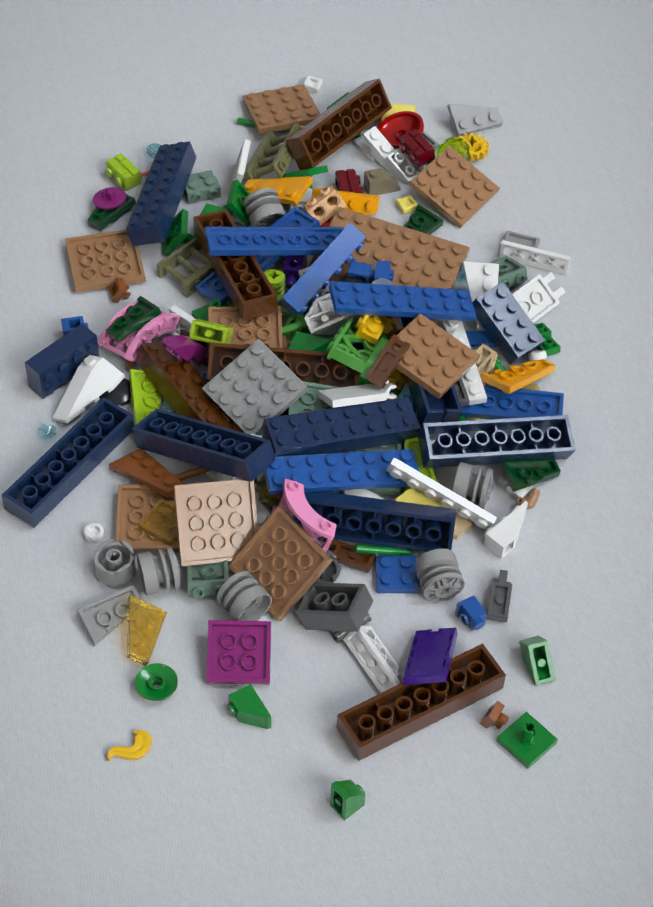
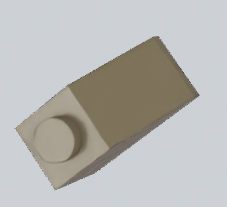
(380, 182)

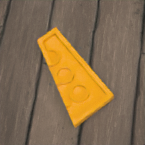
(289, 189)
(357, 202)
(518, 376)

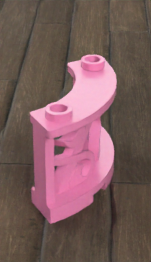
(158, 326)
(295, 504)

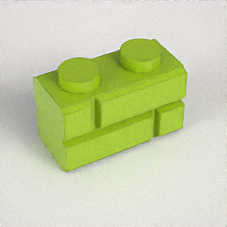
(123, 172)
(210, 332)

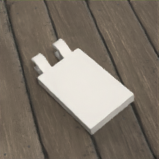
(537, 297)
(356, 394)

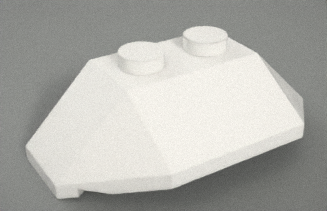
(322, 318)

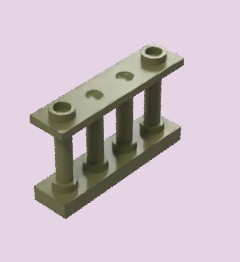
(265, 155)
(180, 257)

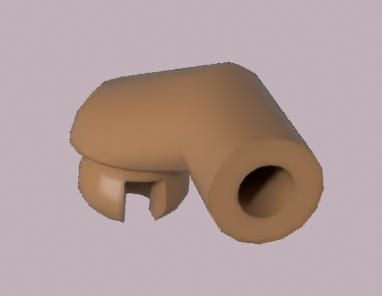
(531, 499)

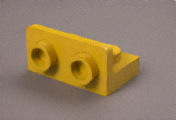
(370, 328)

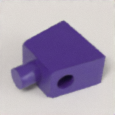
(291, 269)

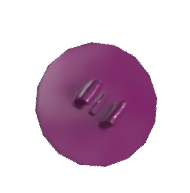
(109, 198)

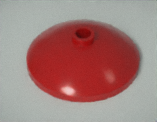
(400, 124)

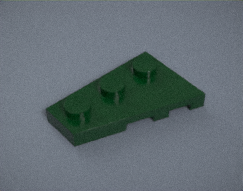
(101, 218)
(424, 221)
(133, 320)
(528, 472)

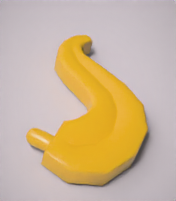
(138, 750)

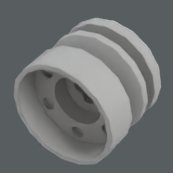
(263, 207)
(473, 485)
(158, 570)
(439, 575)
(244, 597)

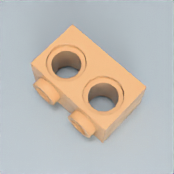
(328, 208)

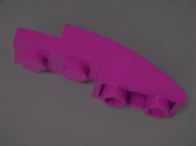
(186, 348)

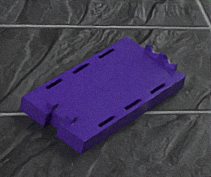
(429, 656)

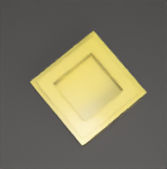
(406, 204)

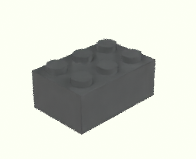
(335, 607)

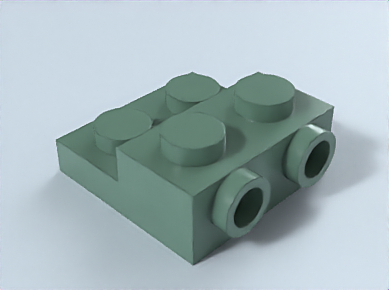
(202, 187)
(510, 272)
(206, 578)

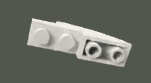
(388, 157)

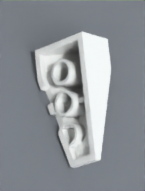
(88, 383)

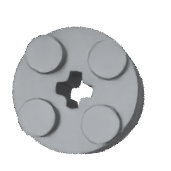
(114, 563)

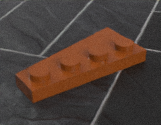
(147, 472)

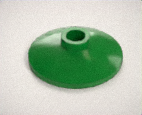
(153, 675)

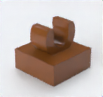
(119, 290)
(495, 716)

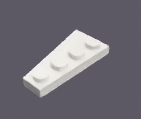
(480, 279)

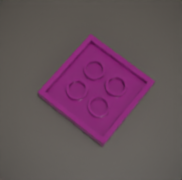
(238, 652)

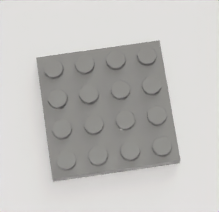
(255, 388)

